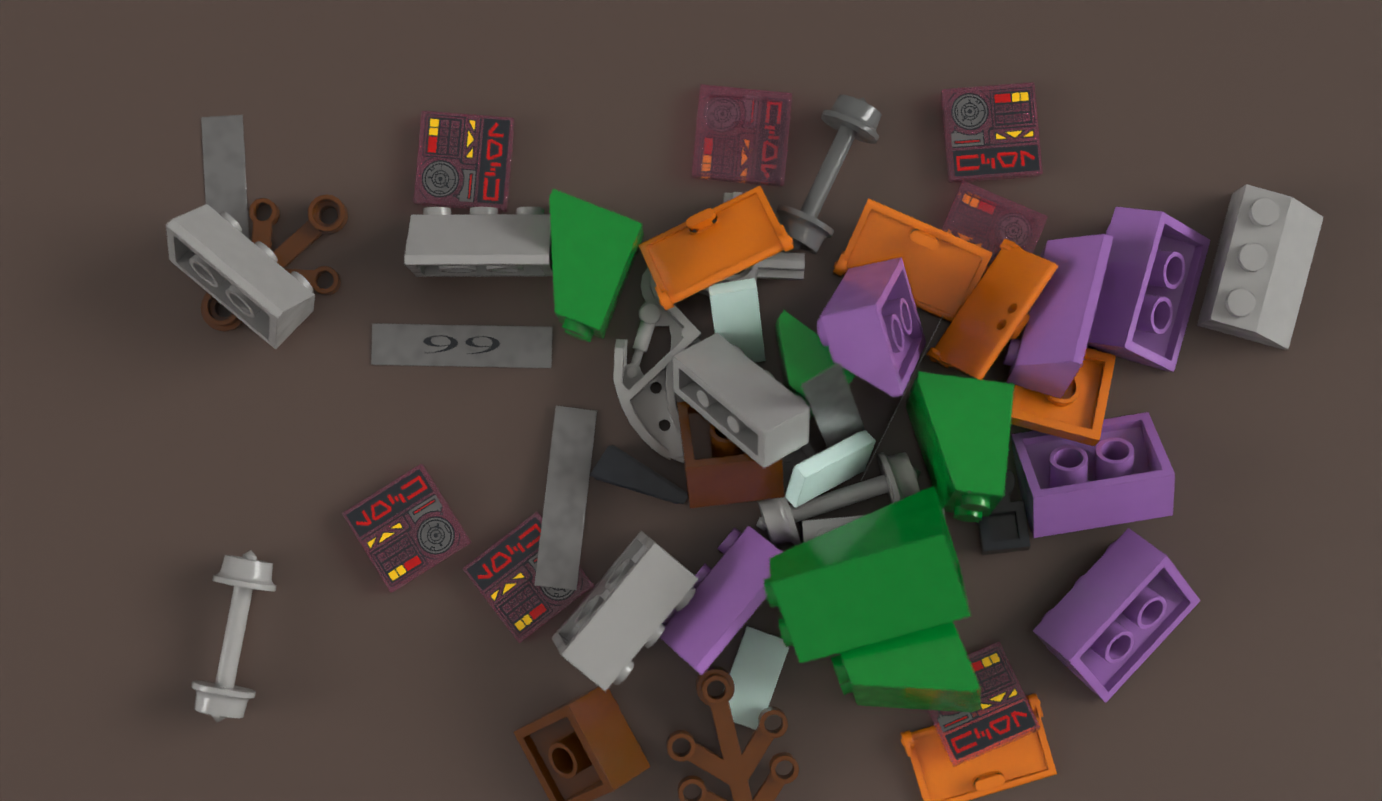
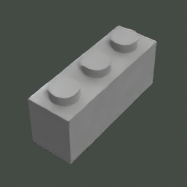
(741, 399)

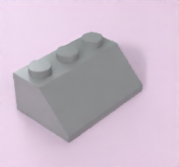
(479, 243)
(1261, 267)
(239, 273)
(624, 612)

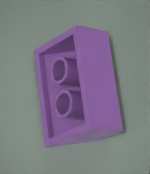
(1147, 287)
(1061, 318)
(874, 325)
(1091, 487)
(722, 599)
(1117, 614)

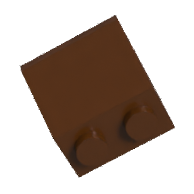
(719, 469)
(582, 748)

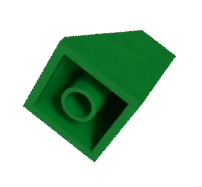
(589, 263)
(963, 439)
(911, 672)

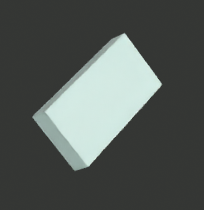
(738, 316)
(829, 468)
(755, 675)

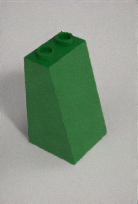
(869, 580)

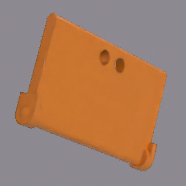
(738, 239)
(938, 271)
(977, 330)
(1018, 763)

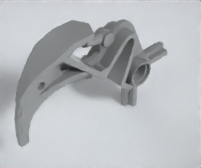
(633, 389)

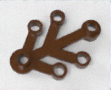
(286, 251)
(734, 767)

